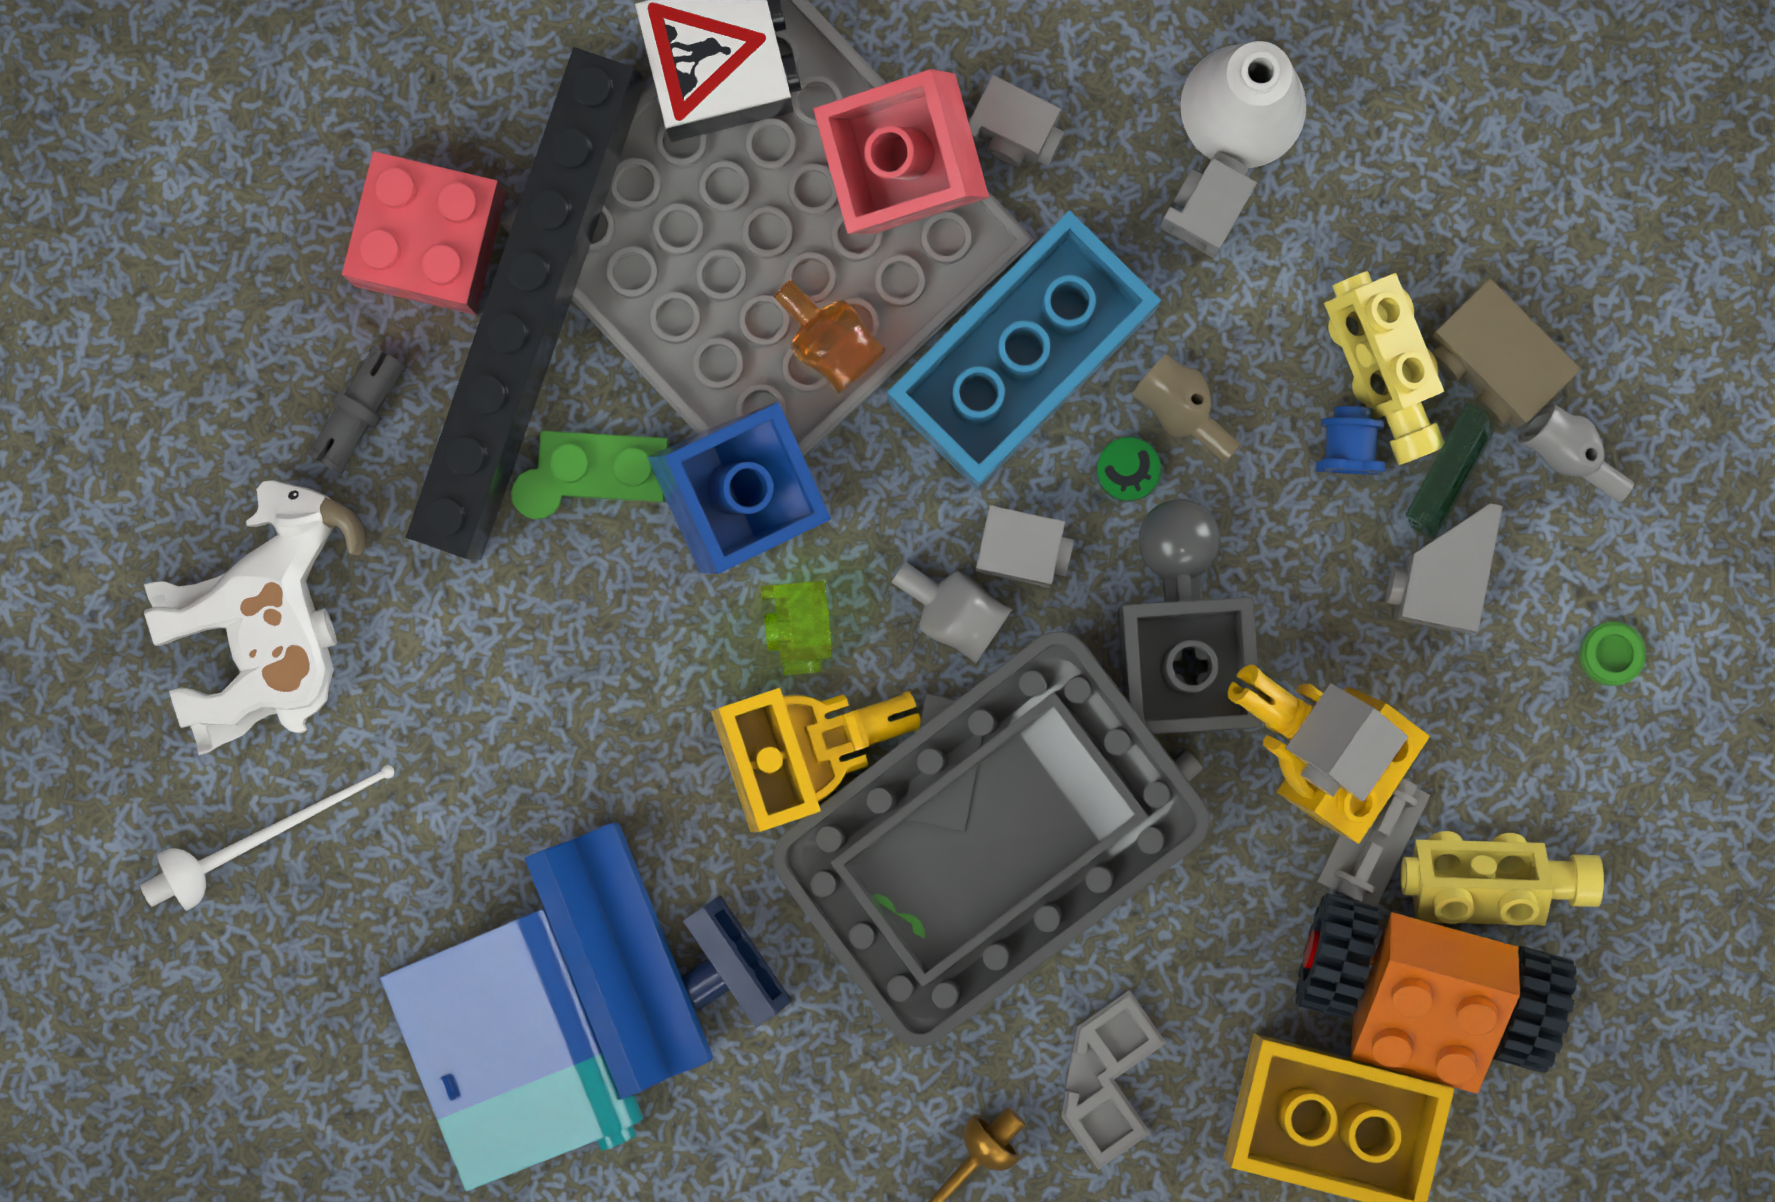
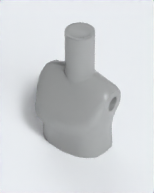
(1573, 449)
(954, 610)

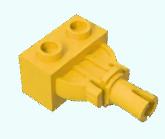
(1285, 715)
(790, 754)

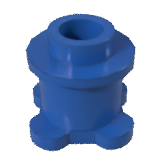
(1351, 442)

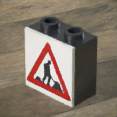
(717, 63)

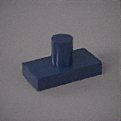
(731, 965)

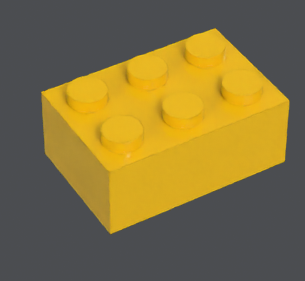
(1336, 1124)

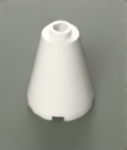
(1244, 103)

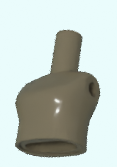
(1183, 405)

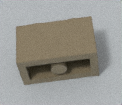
(1501, 356)

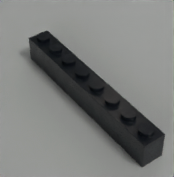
(527, 305)

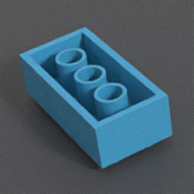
(1023, 350)

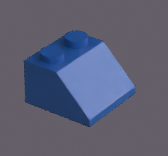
(739, 489)

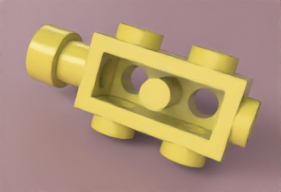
(1393, 349)
(1487, 887)

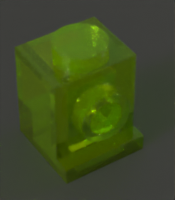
(799, 626)

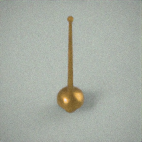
(987, 1147)

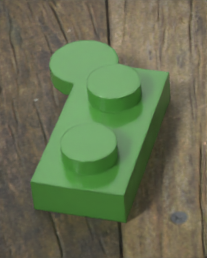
(588, 468)

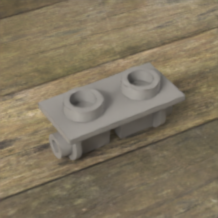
(1365, 868)

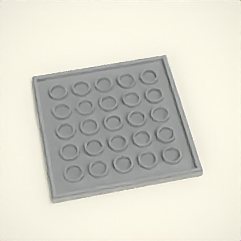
(724, 219)

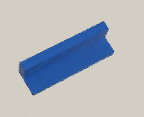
(619, 959)

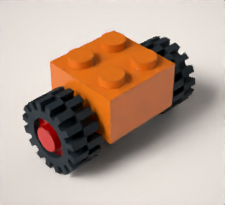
(1434, 995)

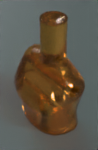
(830, 337)

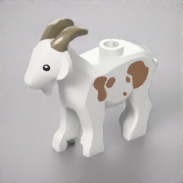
(267, 618)

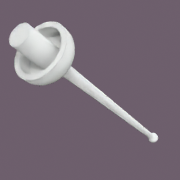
(185, 875)

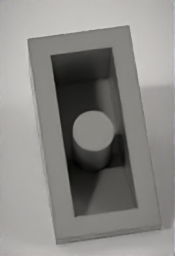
(1448, 576)

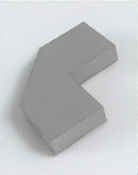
(1102, 1051)

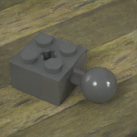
(1180, 544)

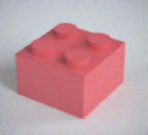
(901, 152)
(424, 233)

